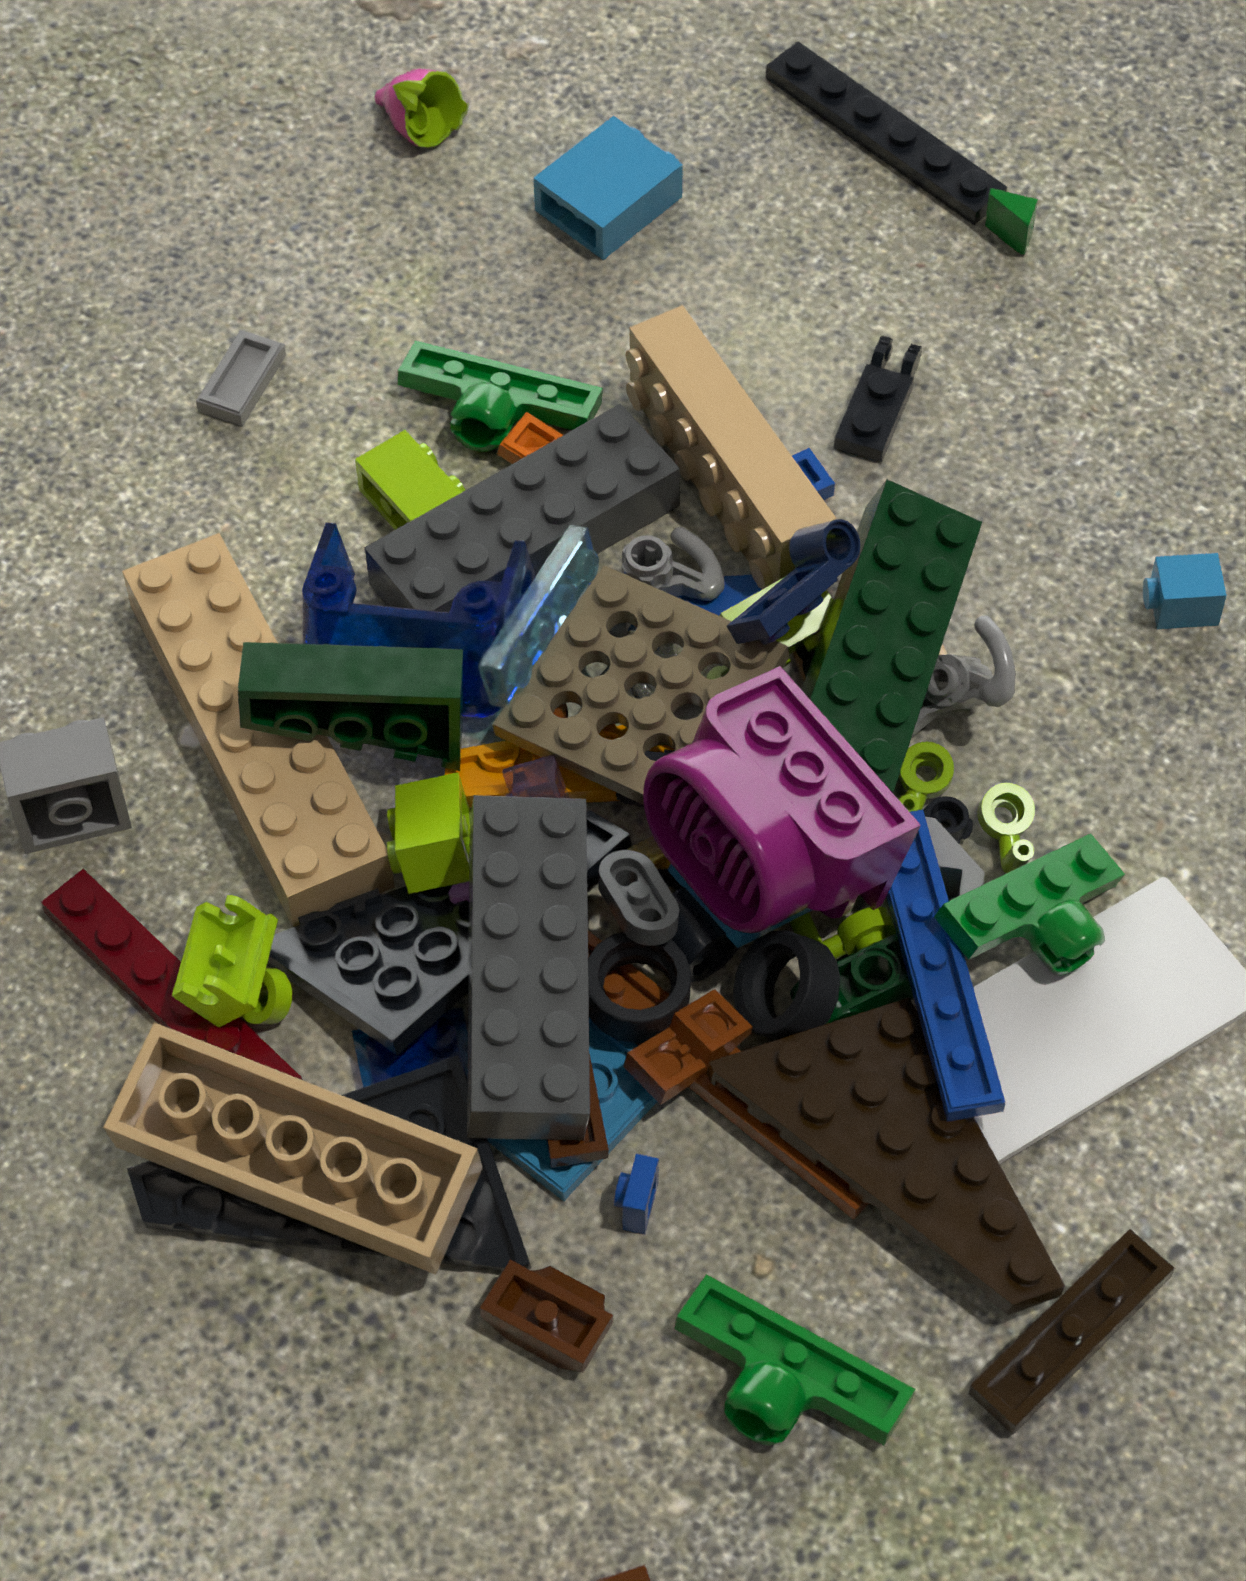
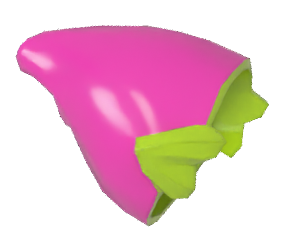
(423, 105)

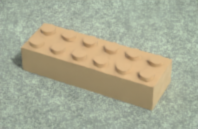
(721, 442)
(294, 1147)

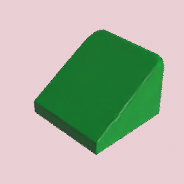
(1011, 218)

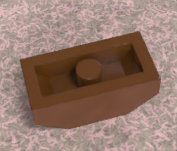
(548, 1315)

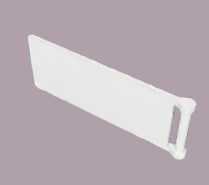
(1118, 1017)

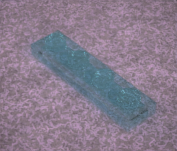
(539, 615)

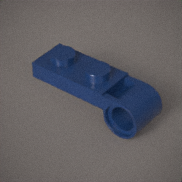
(819, 556)

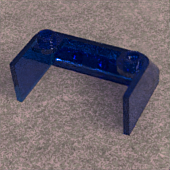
(471, 625)

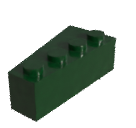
(356, 696)

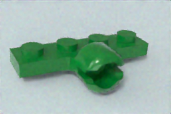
(495, 394)
(1040, 905)
(788, 1369)

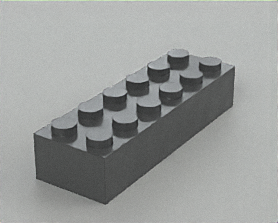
(593, 477)
(528, 969)

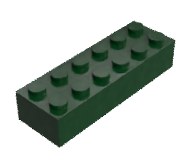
(890, 623)

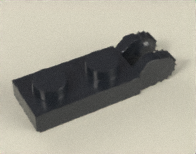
(877, 403)

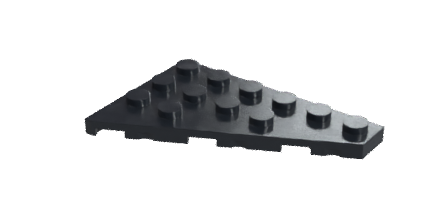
(398, 955)
(426, 1097)

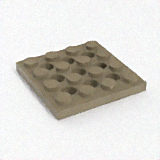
(632, 660)

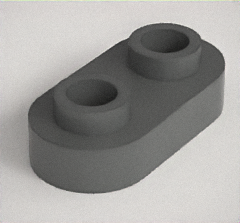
(644, 906)

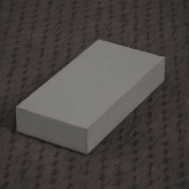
(241, 378)

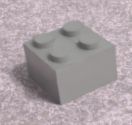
(63, 785)

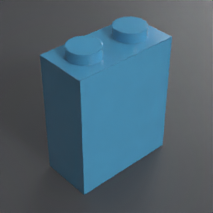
(608, 187)

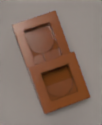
(682, 1052)

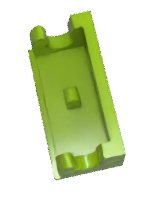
(225, 960)

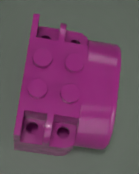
(775, 810)

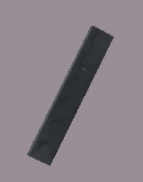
(884, 131)

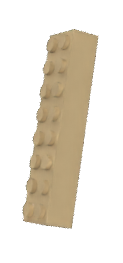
(283, 789)

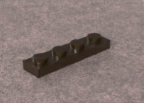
(1071, 1331)

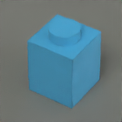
(1185, 591)

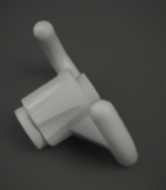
(652, 563)
(966, 682)

